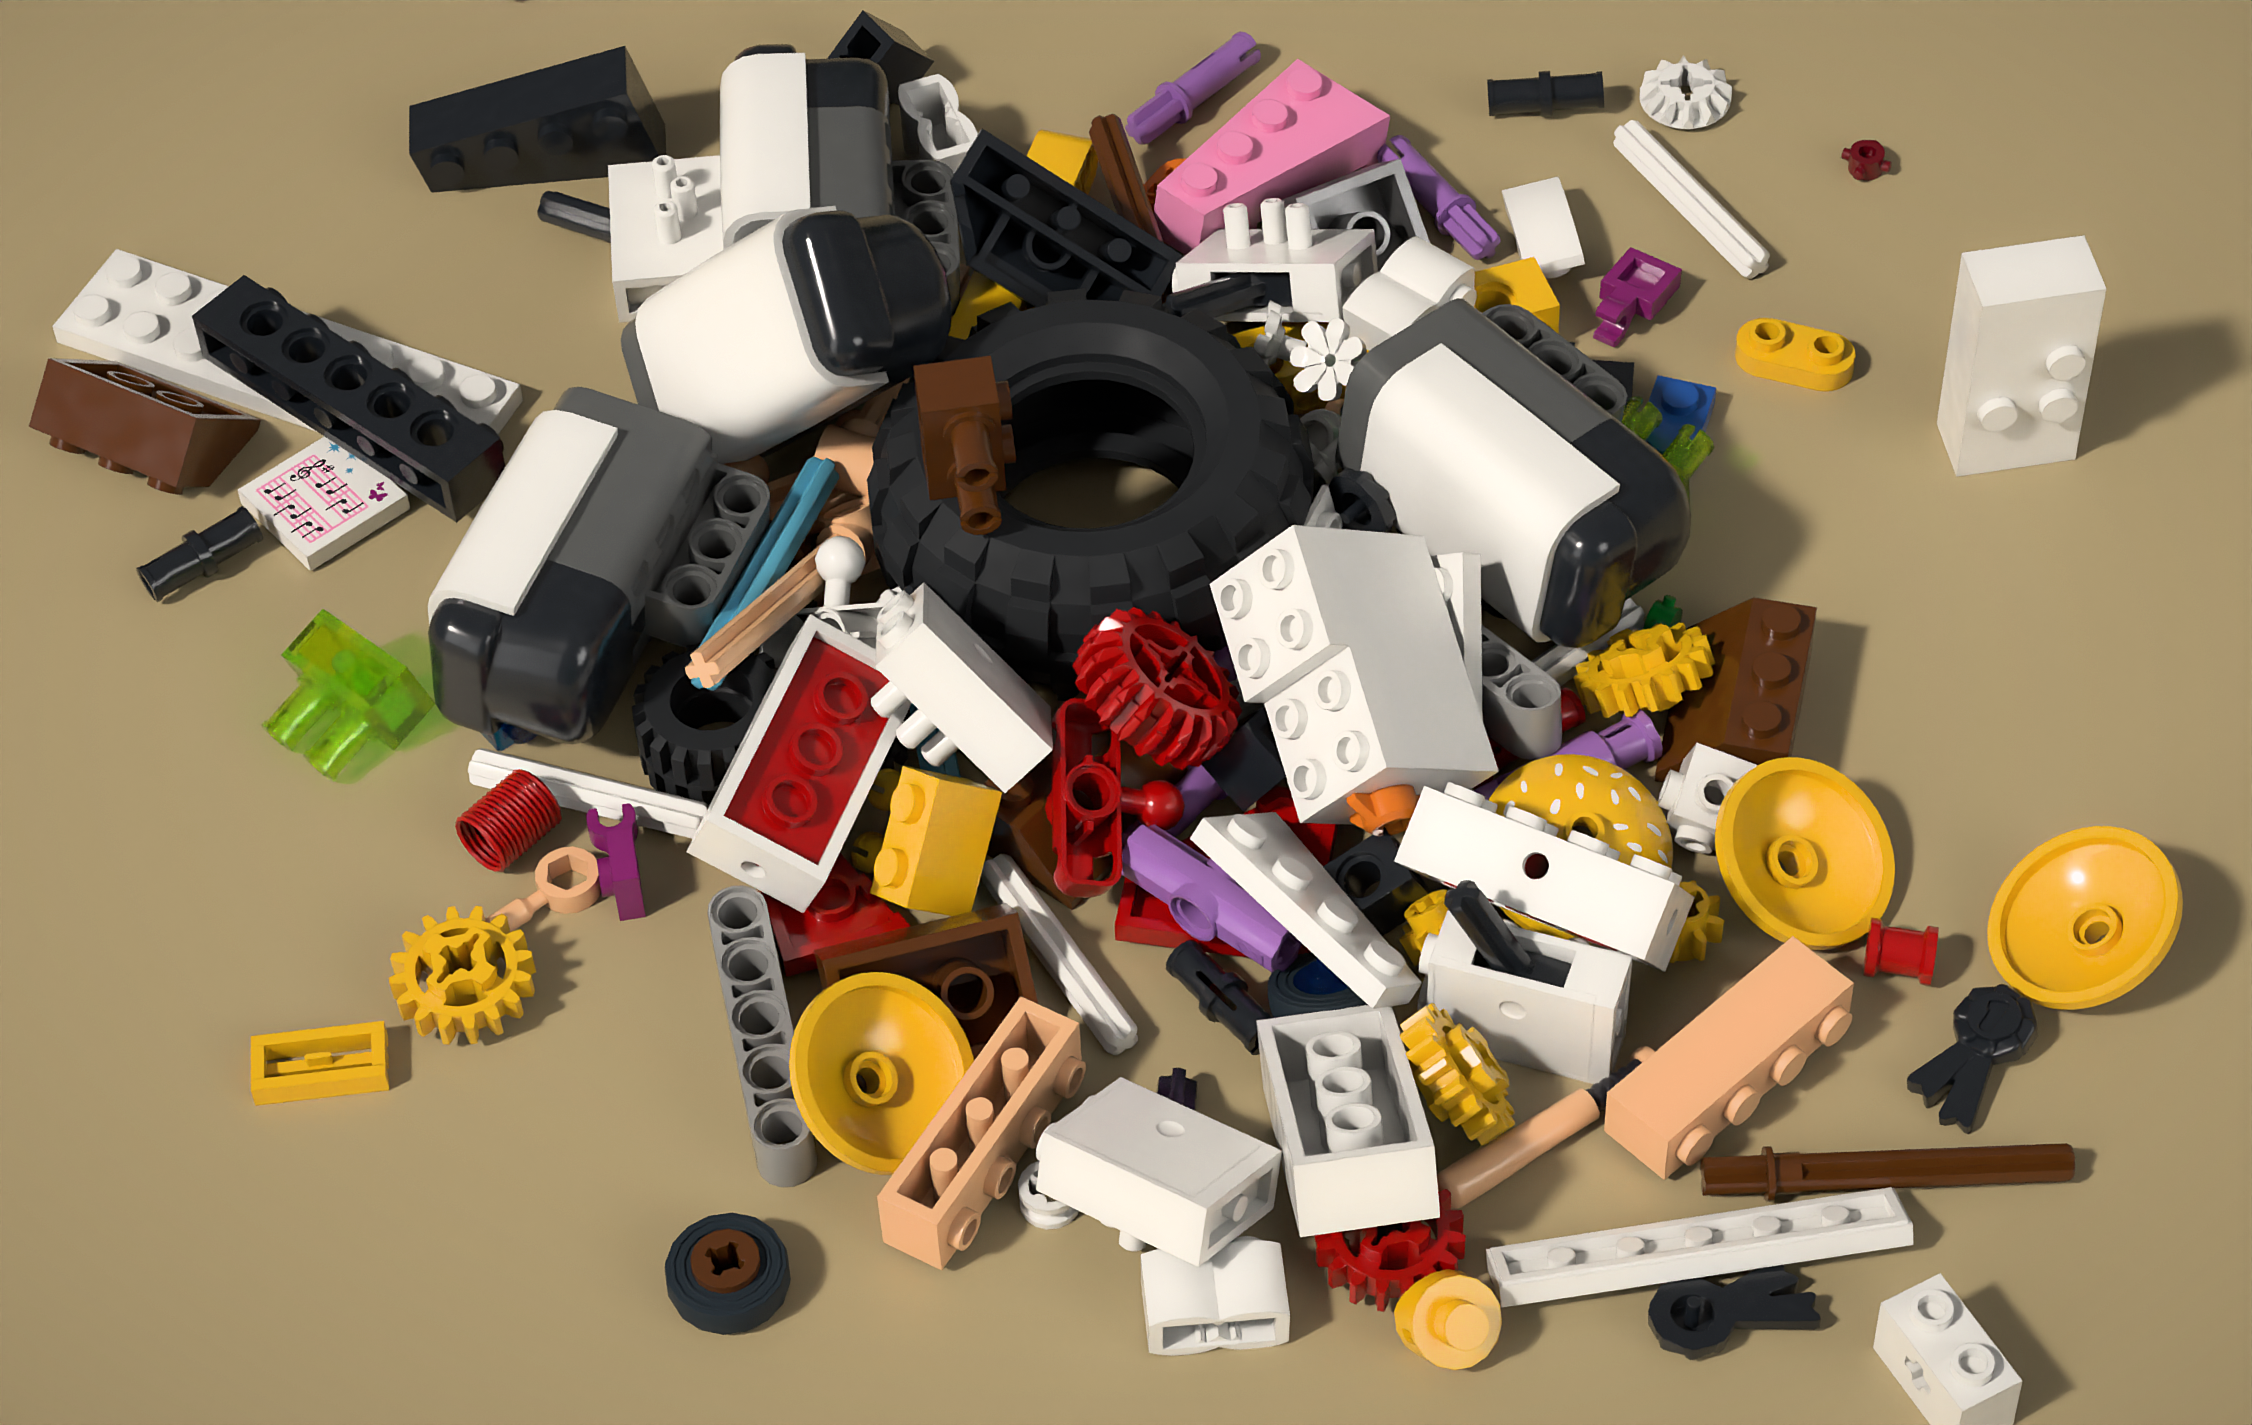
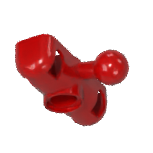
(1091, 834)

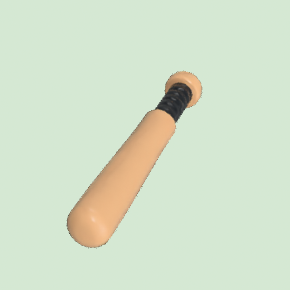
(1524, 1143)

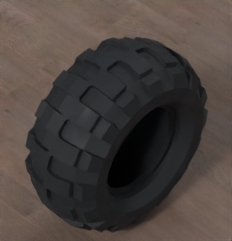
(1112, 386)

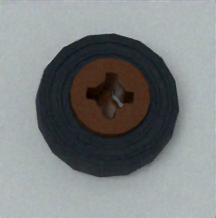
(737, 1296)

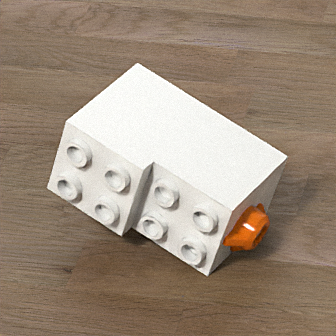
(1354, 673)

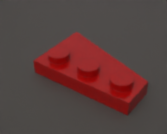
(836, 915)

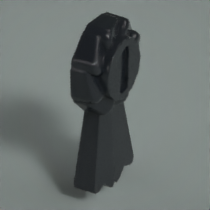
(1361, 502)
(1990, 1029)
(1699, 1316)

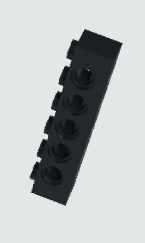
(351, 397)

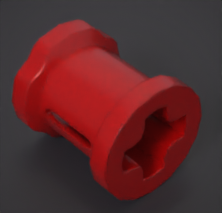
(1900, 951)

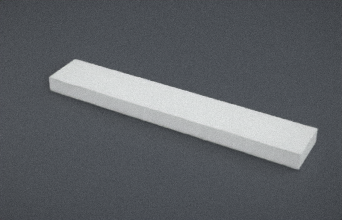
(1698, 1246)

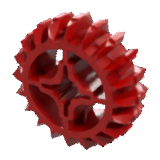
(1157, 688)

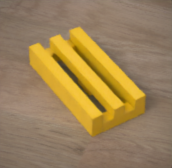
(320, 1072)

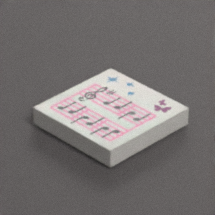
(322, 501)

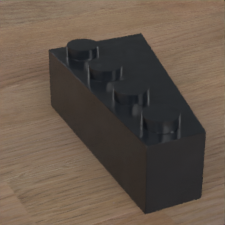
(538, 126)

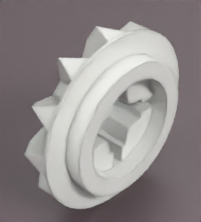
(1667, 105)

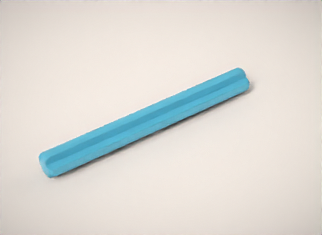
(779, 542)

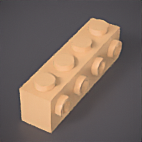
(1729, 1058)
(981, 1134)

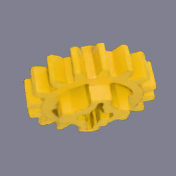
(1644, 670)
(462, 975)
(1457, 1074)

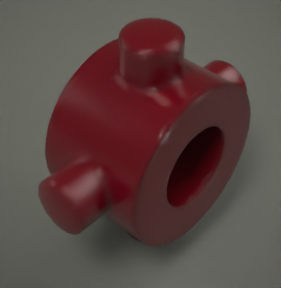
(1866, 160)

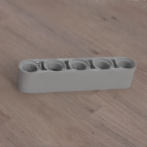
(1519, 701)
(753, 1006)

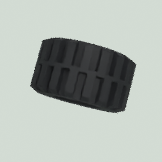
(671, 711)

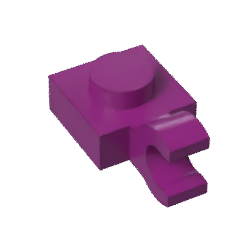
(1632, 287)
(620, 871)

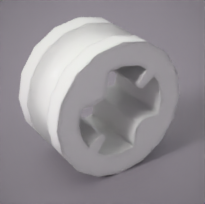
(1035, 1205)

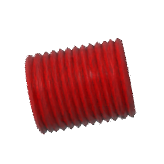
(508, 820)

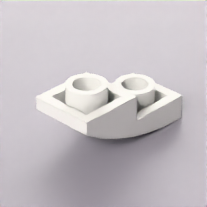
(1544, 226)

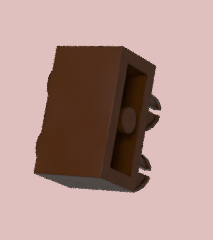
(964, 437)

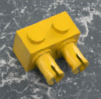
(931, 840)

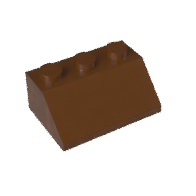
(139, 423)
(1755, 686)
(1022, 821)
(966, 960)

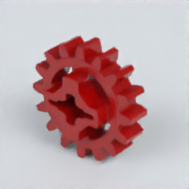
(1392, 1254)

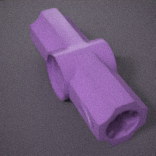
(1206, 898)

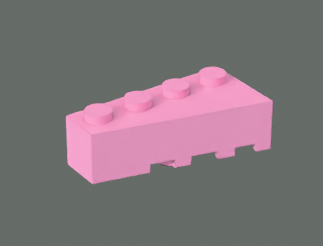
(1276, 146)

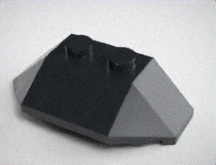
(1045, 234)

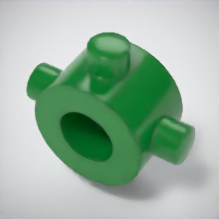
(1664, 613)

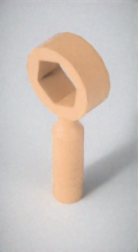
(555, 898)

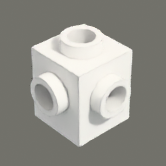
(1696, 794)

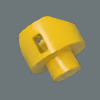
(1449, 1319)

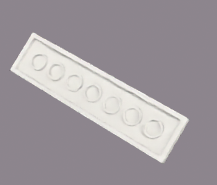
(144, 319)

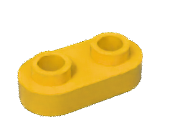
(1795, 354)

